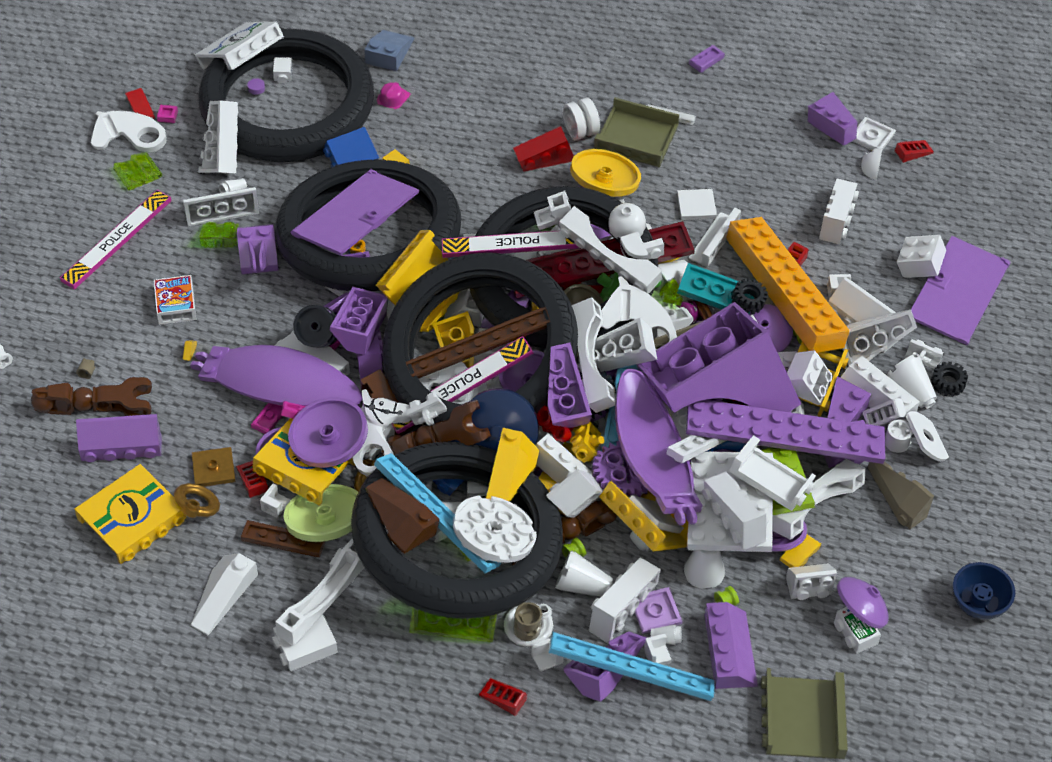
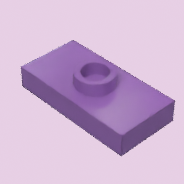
(706, 58)

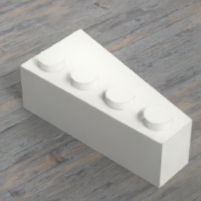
(838, 211)
(622, 599)

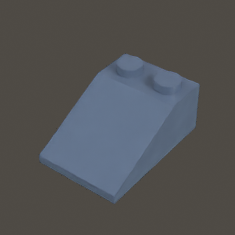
(387, 49)

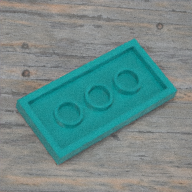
(707, 287)

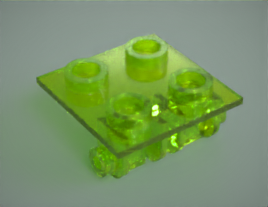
(215, 231)

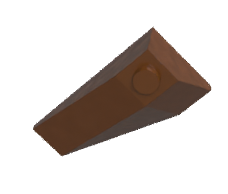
(404, 517)

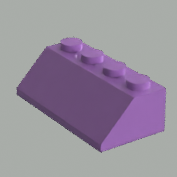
(359, 319)
(119, 437)
(729, 646)

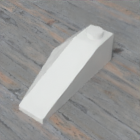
(223, 589)

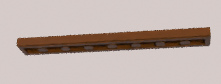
(479, 343)

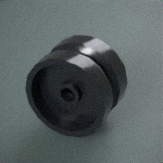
(306, 322)

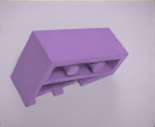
(833, 119)

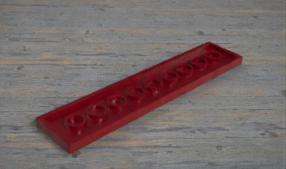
(579, 266)

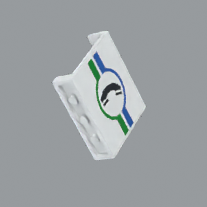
(241, 44)

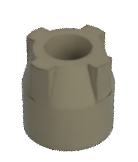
(86, 366)

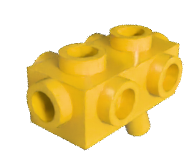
(586, 443)

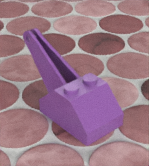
(257, 249)

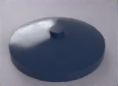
(504, 410)

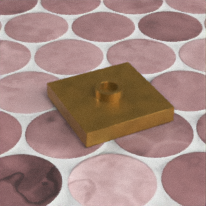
(213, 467)

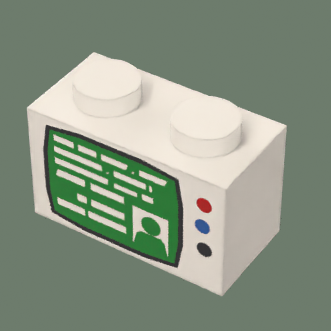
(856, 633)

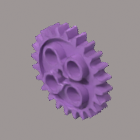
(608, 467)

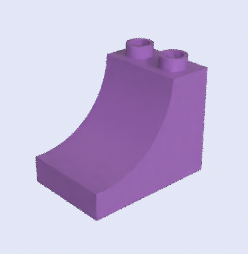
(722, 359)

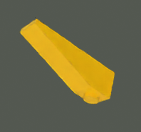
(512, 464)

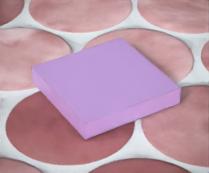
(657, 611)

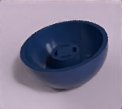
(983, 590)

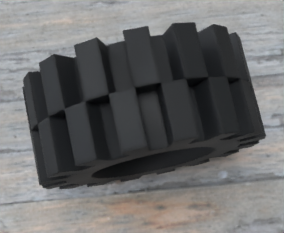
(752, 288)
(949, 387)

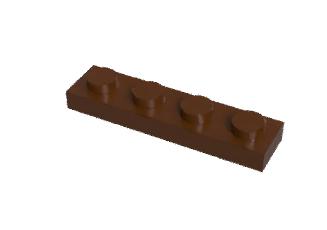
(279, 538)

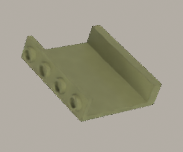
(804, 716)

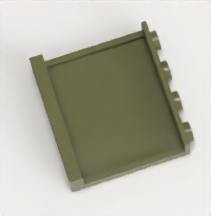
(638, 132)

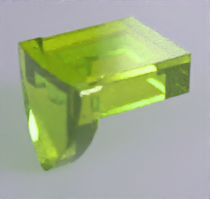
(669, 293)

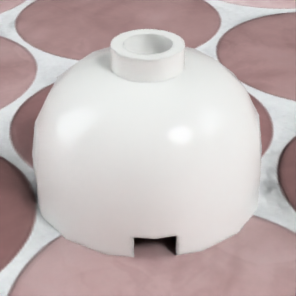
(626, 219)

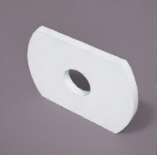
(921, 425)

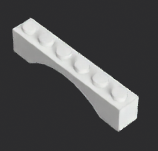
(637, 271)
(598, 390)
(842, 479)
(304, 614)

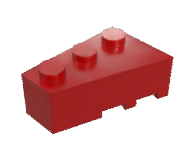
(544, 151)

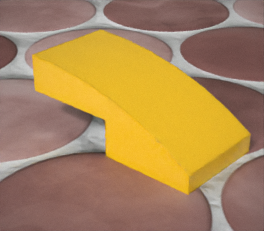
(800, 554)

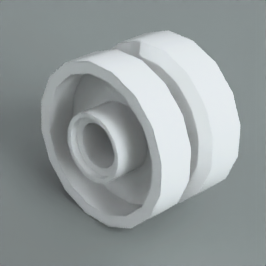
(581, 118)

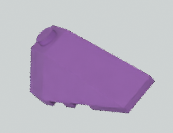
(566, 393)
(598, 682)

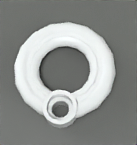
(546, 626)

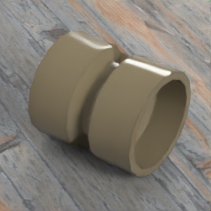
(527, 621)

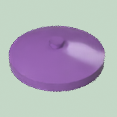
(328, 432)

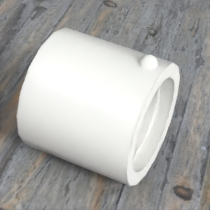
(898, 436)

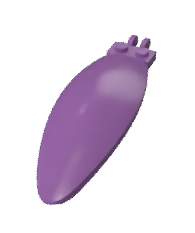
(274, 374)
(644, 437)

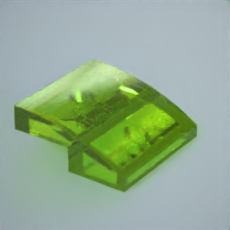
(137, 171)

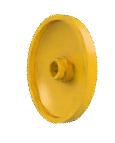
(605, 172)

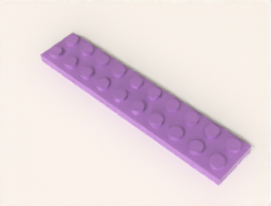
(786, 430)

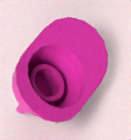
(392, 95)

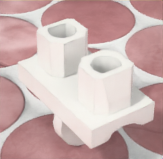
(930, 356)
(427, 410)

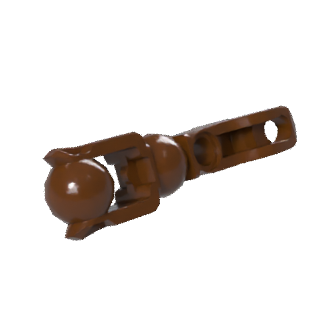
(62, 398)
(457, 427)
(586, 522)

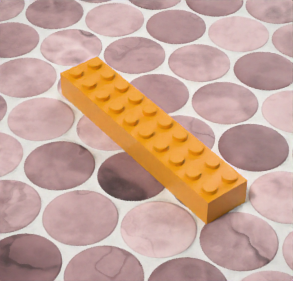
(787, 285)

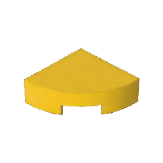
(189, 349)

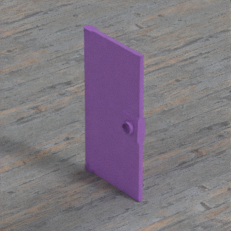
(355, 212)
(960, 292)

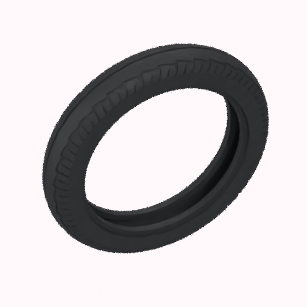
(307, 141)
(518, 216)
(360, 272)
(466, 273)
(448, 595)

